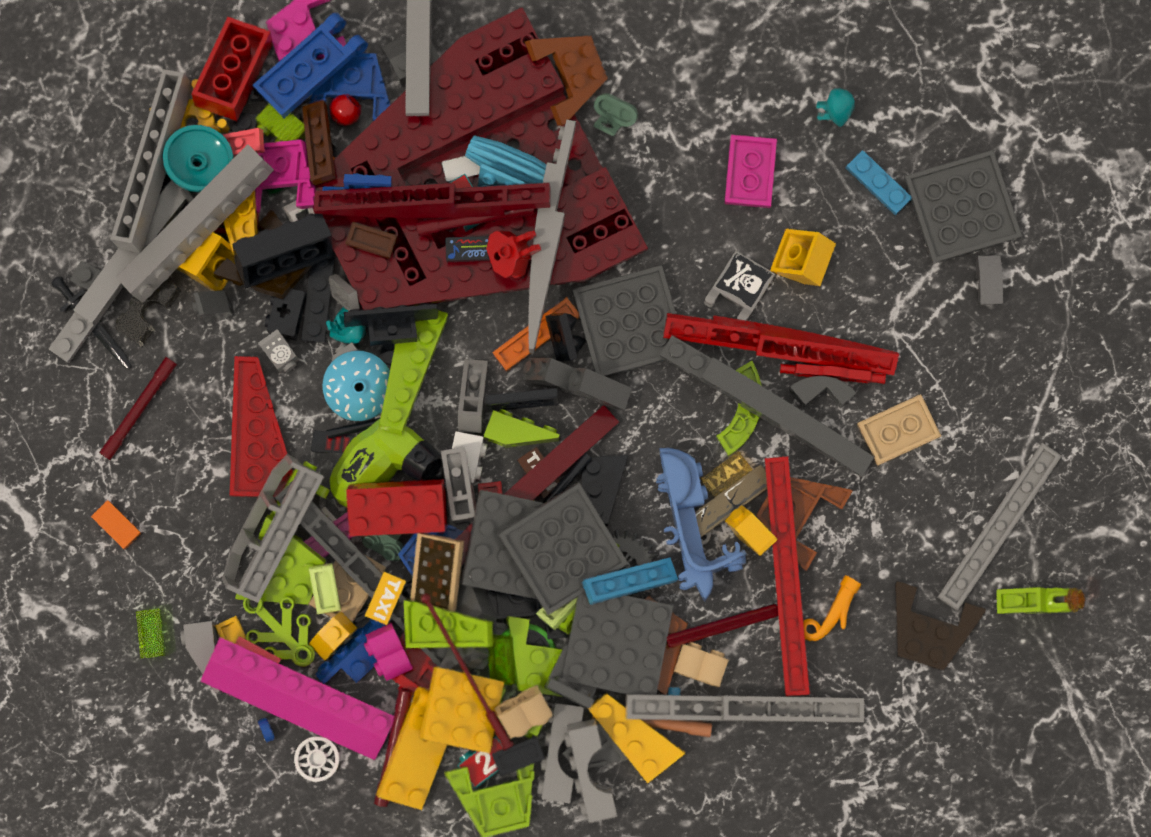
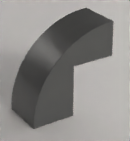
(810, 388)

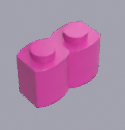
(388, 652)

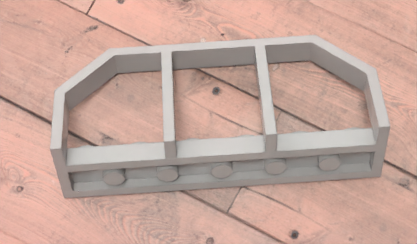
(279, 532)

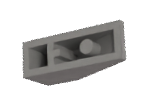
(472, 396)
(459, 485)
(200, 643)

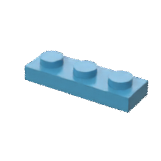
(878, 182)

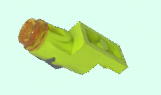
(1039, 600)

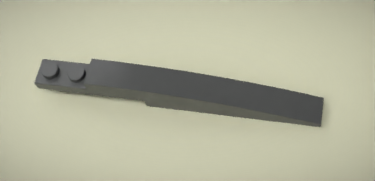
(767, 405)
(354, 562)

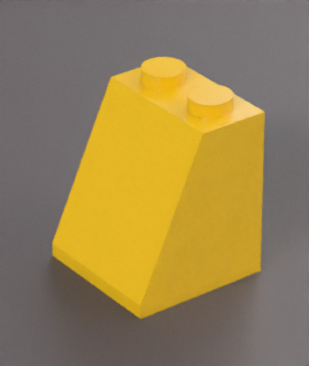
(206, 260)

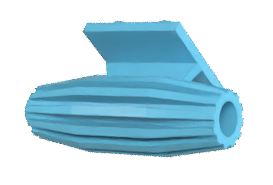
(503, 164)

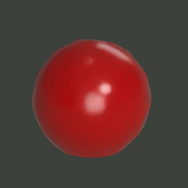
(345, 110)

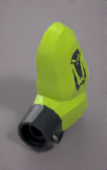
(378, 455)

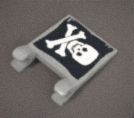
(741, 283)

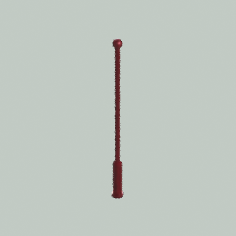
(491, 715)

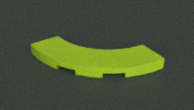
(743, 422)

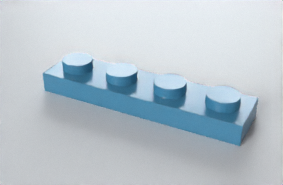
(630, 580)

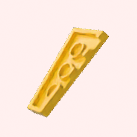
(242, 221)
(639, 742)

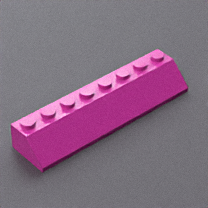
(297, 698)

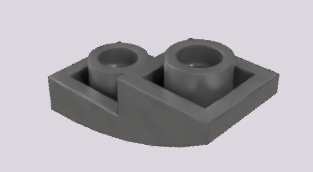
(989, 279)

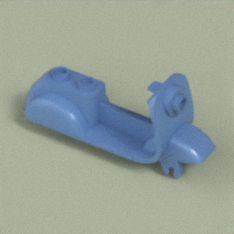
(684, 493)

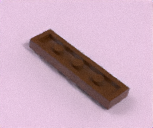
(318, 142)

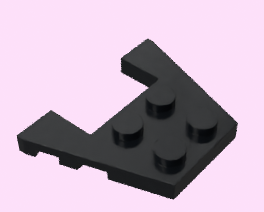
(518, 606)

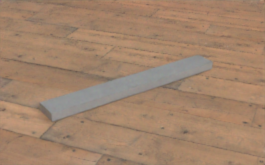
(999, 526)

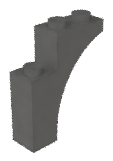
(577, 381)
(475, 603)

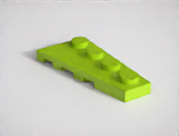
(423, 631)

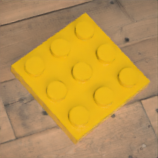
(455, 712)

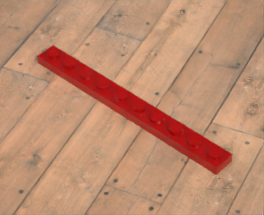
(787, 576)

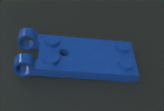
(301, 73)

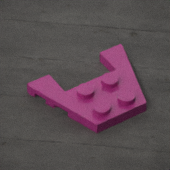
(293, 25)
(290, 169)

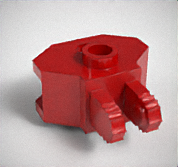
(512, 251)

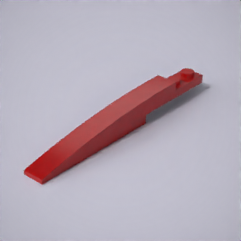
(781, 342)

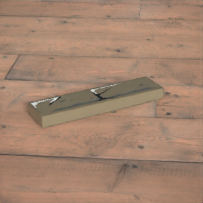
(732, 498)

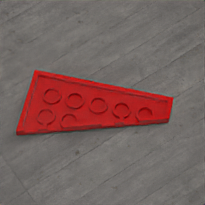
(255, 432)

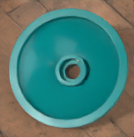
(199, 145)

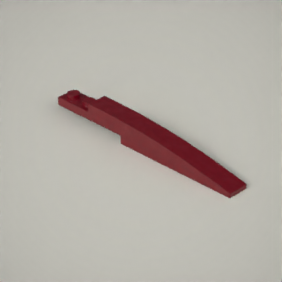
(432, 200)
(557, 462)

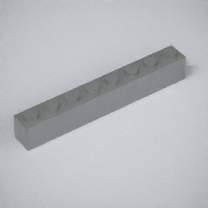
(148, 168)
(195, 223)

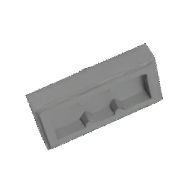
(343, 292)

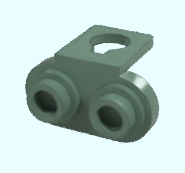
(614, 112)
(386, 545)

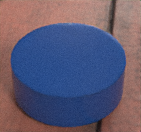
(266, 730)

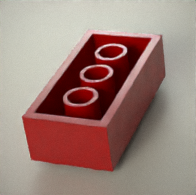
(232, 68)
(396, 507)

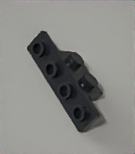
(391, 324)

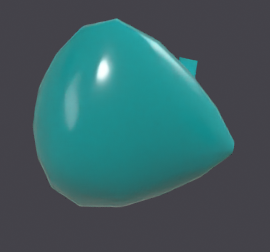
(837, 107)
(345, 334)

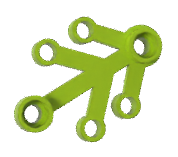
(282, 632)

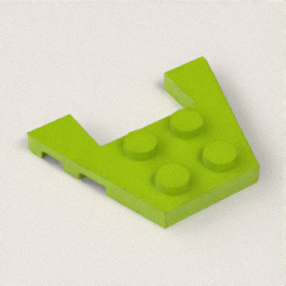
(292, 572)
(531, 662)
(496, 807)

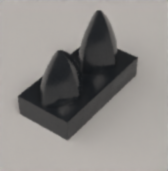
(563, 342)

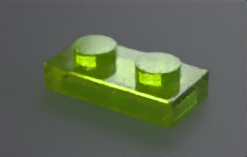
(150, 633)
(502, 659)

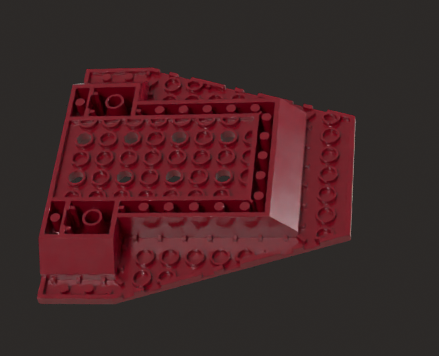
(496, 93)

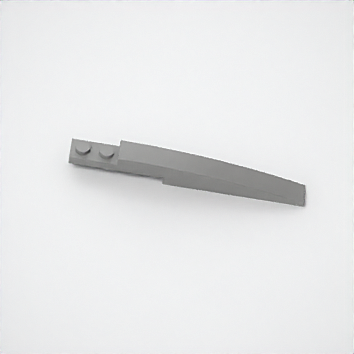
(418, 57)
(548, 232)
(106, 285)
(744, 708)

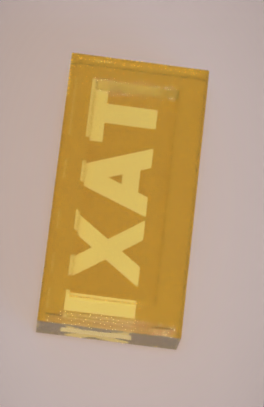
(726, 474)

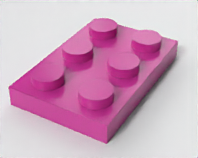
(750, 171)

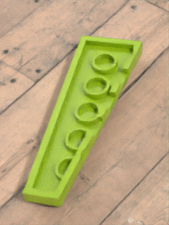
(408, 371)

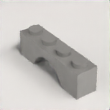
(556, 783)
(598, 799)

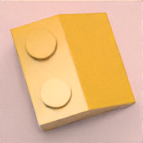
(803, 256)

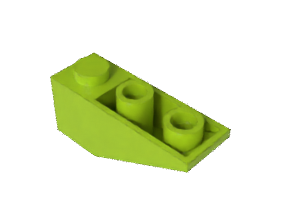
(512, 432)

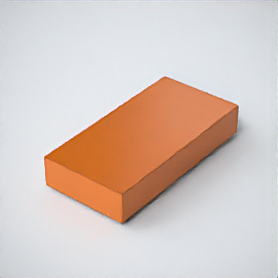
(116, 524)

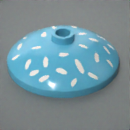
(340, 382)

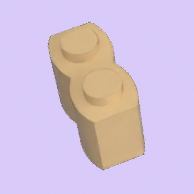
(700, 664)
(524, 712)

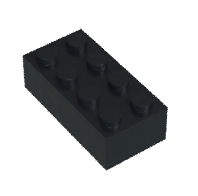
(283, 250)

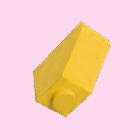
(750, 530)
(332, 635)

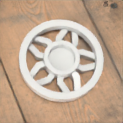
(316, 759)

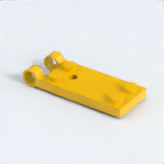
(412, 759)

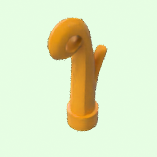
(839, 609)

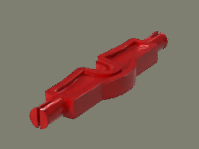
(840, 373)

